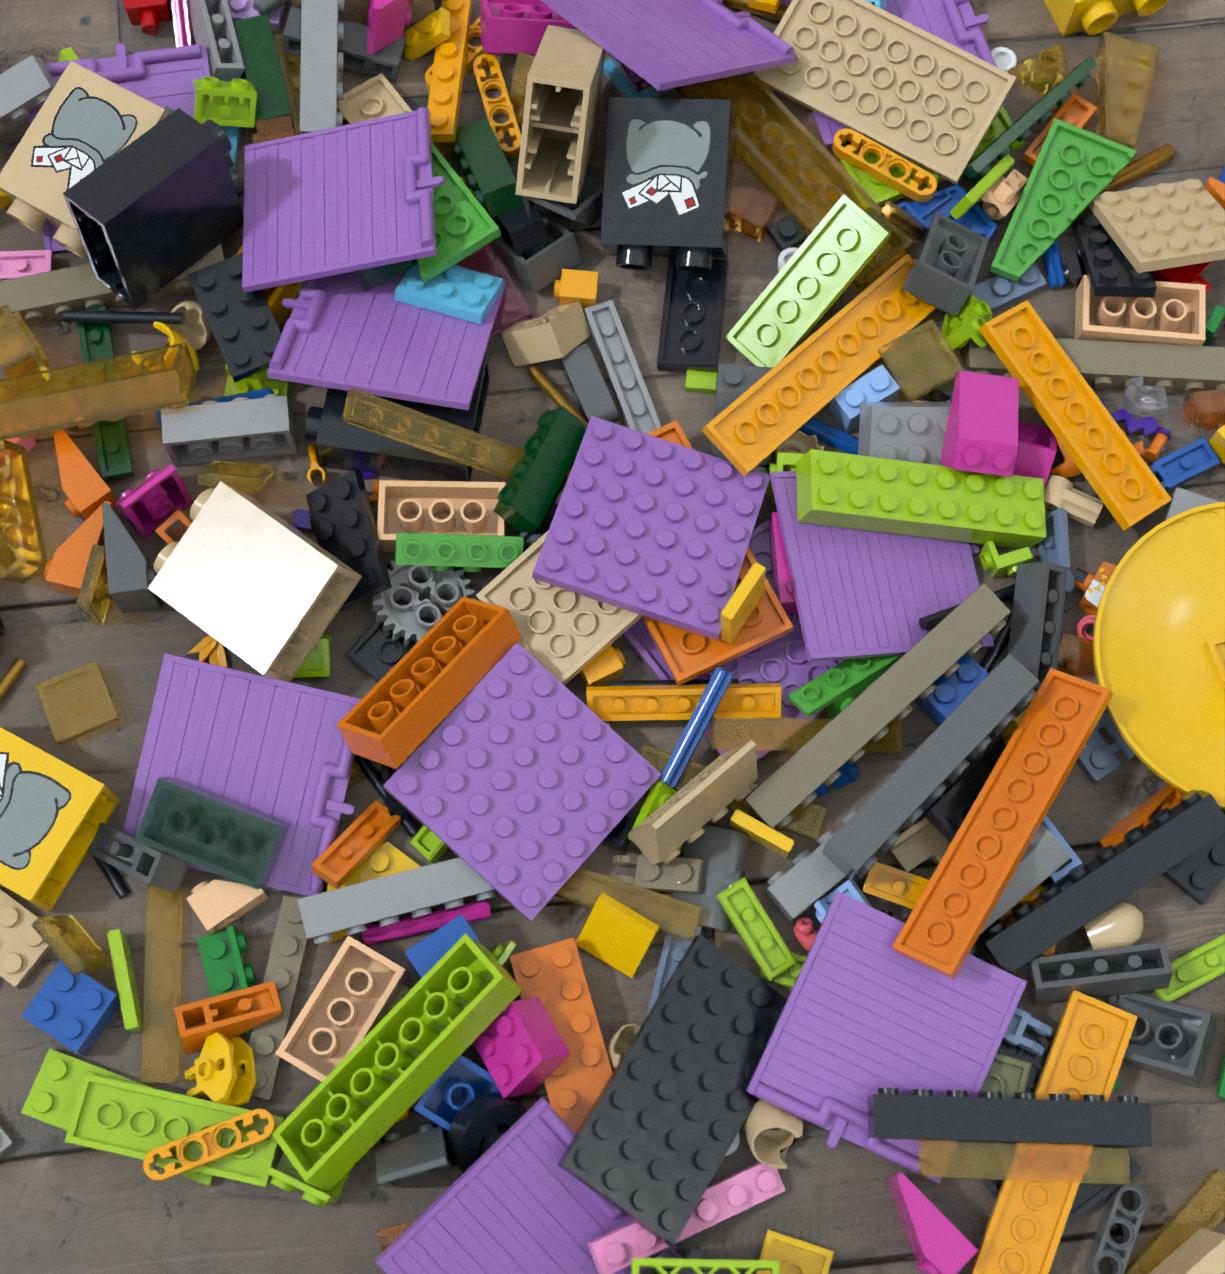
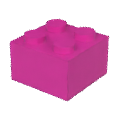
(521, 1047)

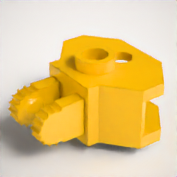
(220, 1071)

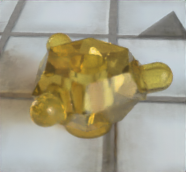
(1042, 70)

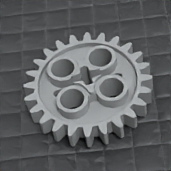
(421, 598)

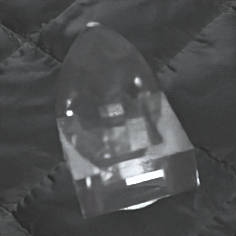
(1144, 399)

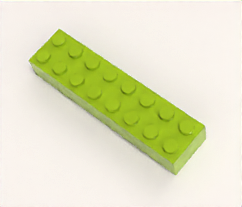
(919, 499)
(396, 1063)

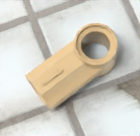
(1079, 505)

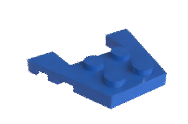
(943, 203)

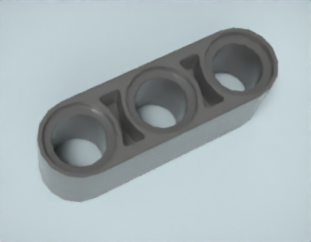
(588, 385)
(1129, 1223)

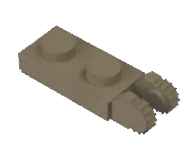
(677, 876)

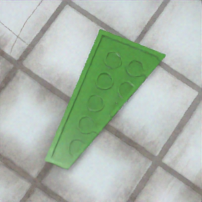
(1063, 183)
(460, 221)

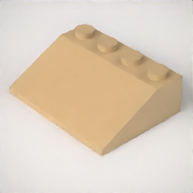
(697, 803)

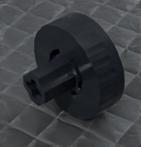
(481, 1119)

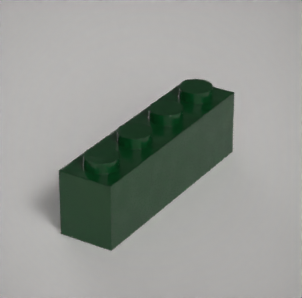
(262, 66)
(486, 168)
(541, 469)

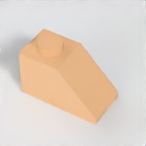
(223, 902)

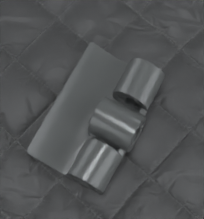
(723, 865)

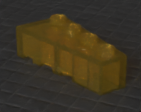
(1123, 86)
(20, 529)

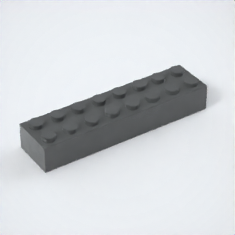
(936, 760)

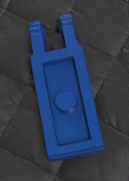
(1185, 464)

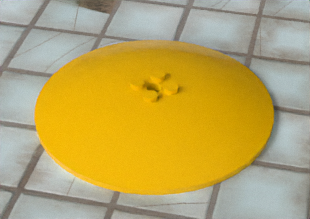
(1165, 649)

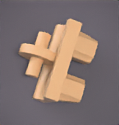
(1003, 195)

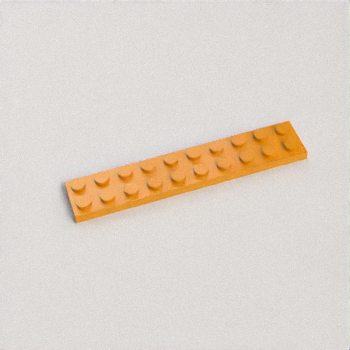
(817, 370)
(1033, 1214)

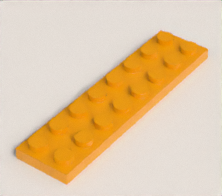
(1075, 415)

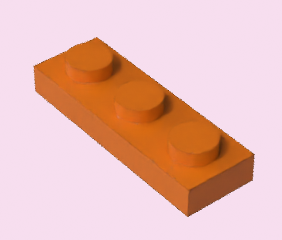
(1074, 111)
(355, 844)

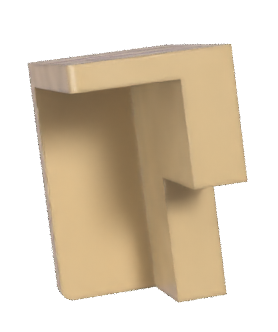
(547, 336)
(918, 845)

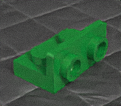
(225, 961)

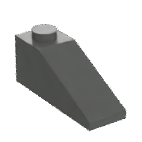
(137, 859)

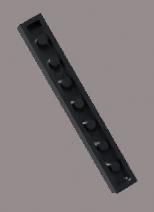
(1105, 880)
(1008, 1119)

